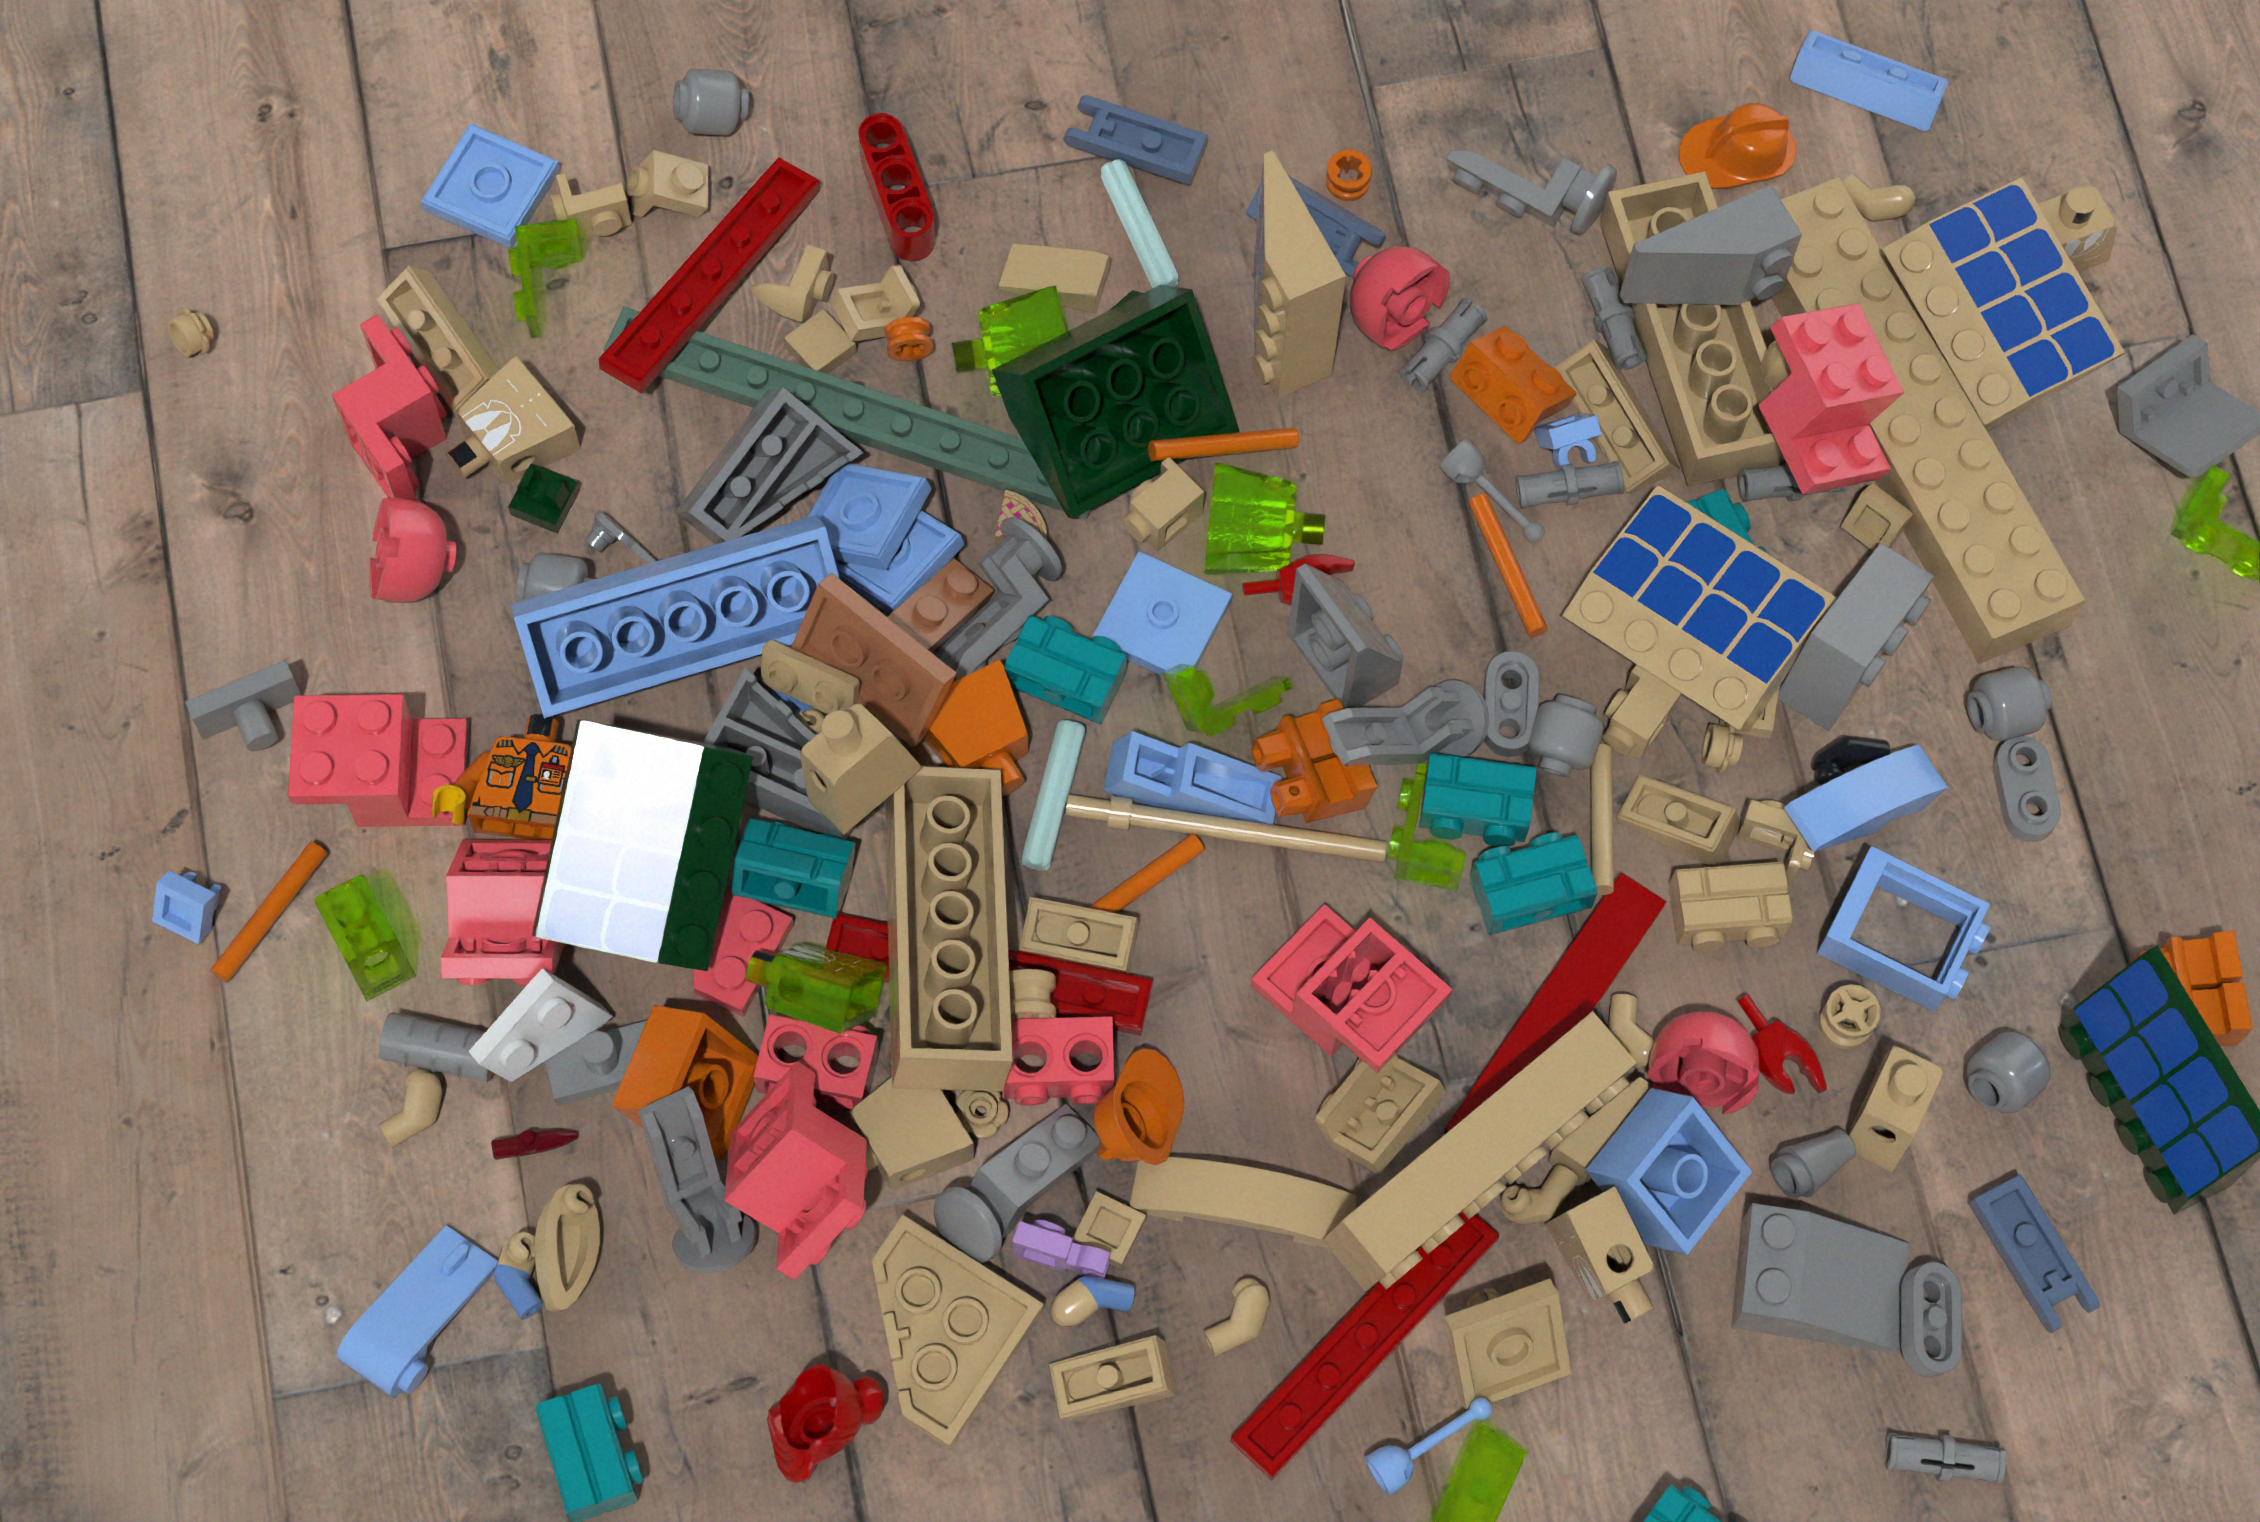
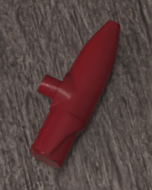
(531, 1142)

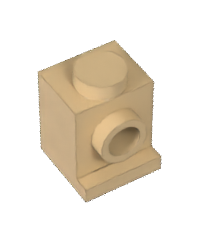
(1163, 506)
(1639, 713)

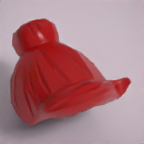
(820, 1418)

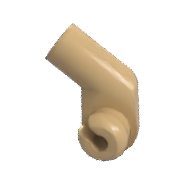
(1880, 202)
(1623, 1026)
(419, 1108)
(1539, 1204)
(1246, 1318)

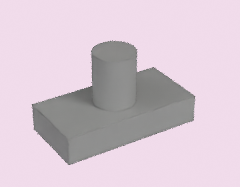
(246, 705)
(593, 1063)

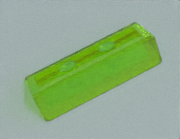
(1481, 1478)

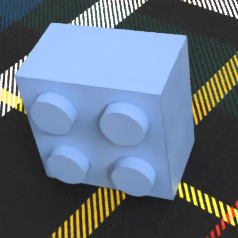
(1670, 1170)

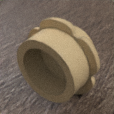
(190, 332)
(1721, 747)
(981, 1126)

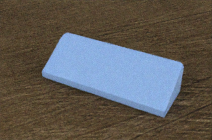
(1868, 80)

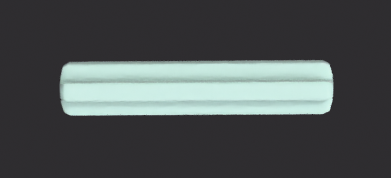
(1138, 224)
(1053, 795)

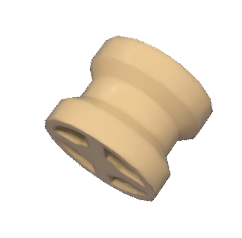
(1031, 994)
(1857, 1007)

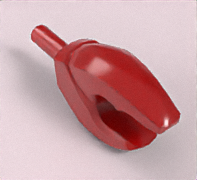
(1286, 575)
(1781, 1043)

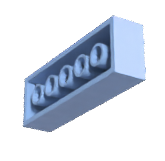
(672, 615)

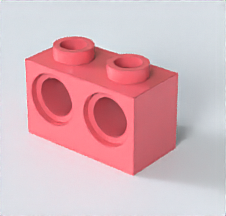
(1057, 1044)
(821, 1048)

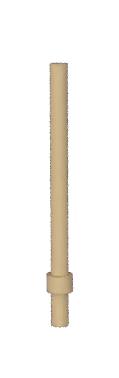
(1121, 813)

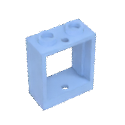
(1925, 892)

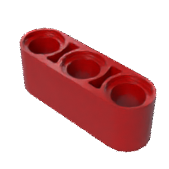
(892, 167)

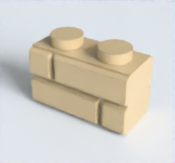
(1730, 905)

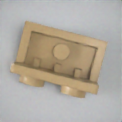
(807, 678)
(1378, 1111)

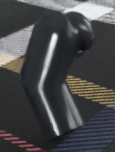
(1848, 750)

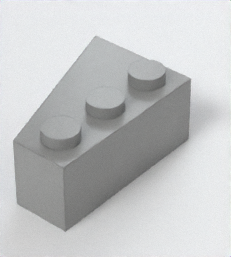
(764, 466)
(1855, 635)
(771, 733)

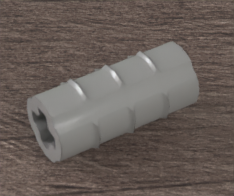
(431, 1046)

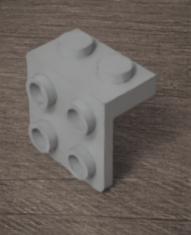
(2181, 413)

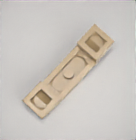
(1240, 1197)

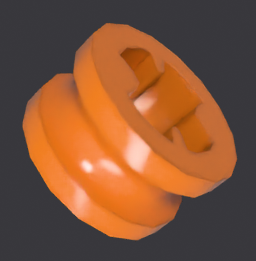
(1347, 160)
(908, 339)

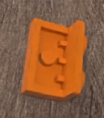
(1511, 382)

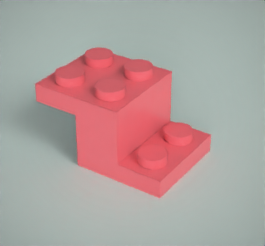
(1830, 398)
(391, 411)
(374, 758)
(493, 911)
(1351, 987)
(797, 1171)

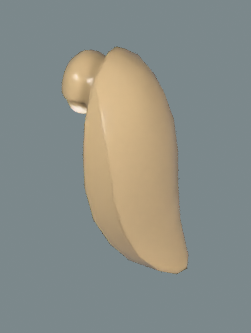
(566, 1245)

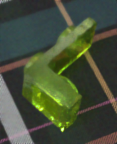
(541, 245)
(2207, 535)
(1193, 692)
(1426, 863)

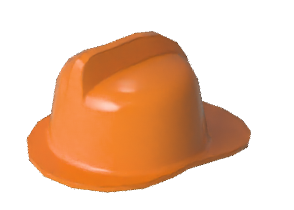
(1739, 147)
(1141, 1111)

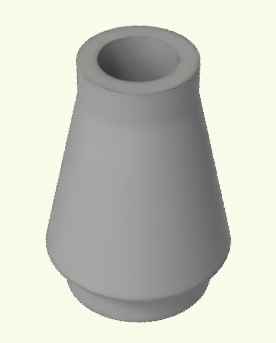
(1810, 1164)

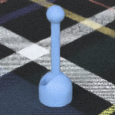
(1393, 1465)

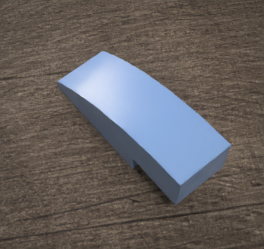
(1189, 779)
(1866, 798)

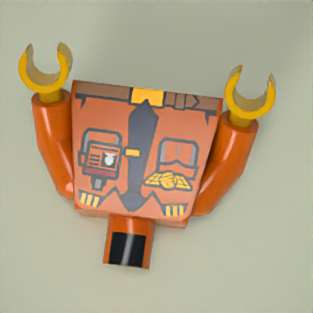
(512, 786)

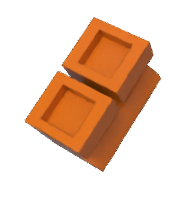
(1315, 775)
(2211, 977)

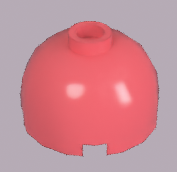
(1395, 293)
(409, 551)
(1706, 1059)

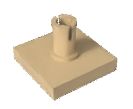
(1508, 1343)

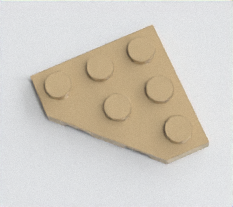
(945, 1327)

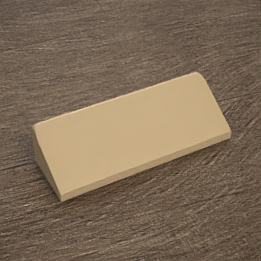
(437, 335)
(1624, 423)

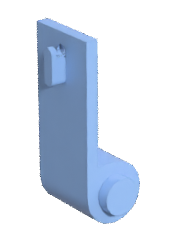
(394, 1332)

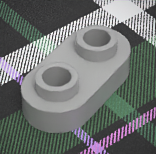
(1511, 706)
(2026, 785)
(1933, 1321)

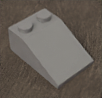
(1717, 256)
(1341, 640)
(1818, 1280)

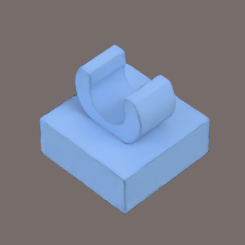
(1567, 433)
(185, 906)

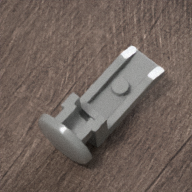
(1567, 188)
(1018, 596)
(1440, 721)
(1010, 1182)
(710, 1230)

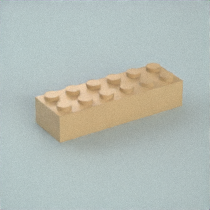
(1698, 354)
(948, 931)
(1488, 1144)

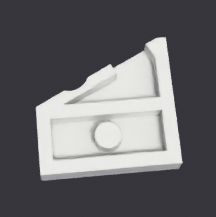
(538, 1026)

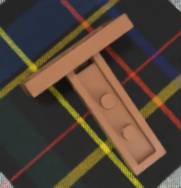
(893, 654)

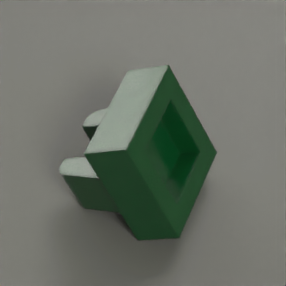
(544, 498)

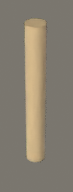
(1602, 820)

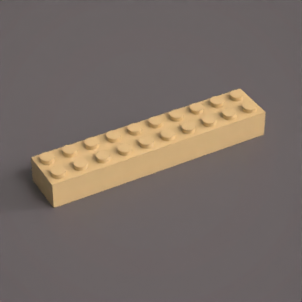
(1968, 510)

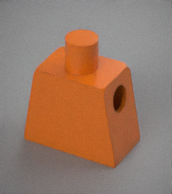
(981, 726)

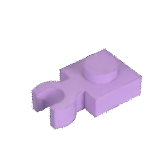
(1048, 1246)

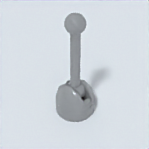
(1466, 465)

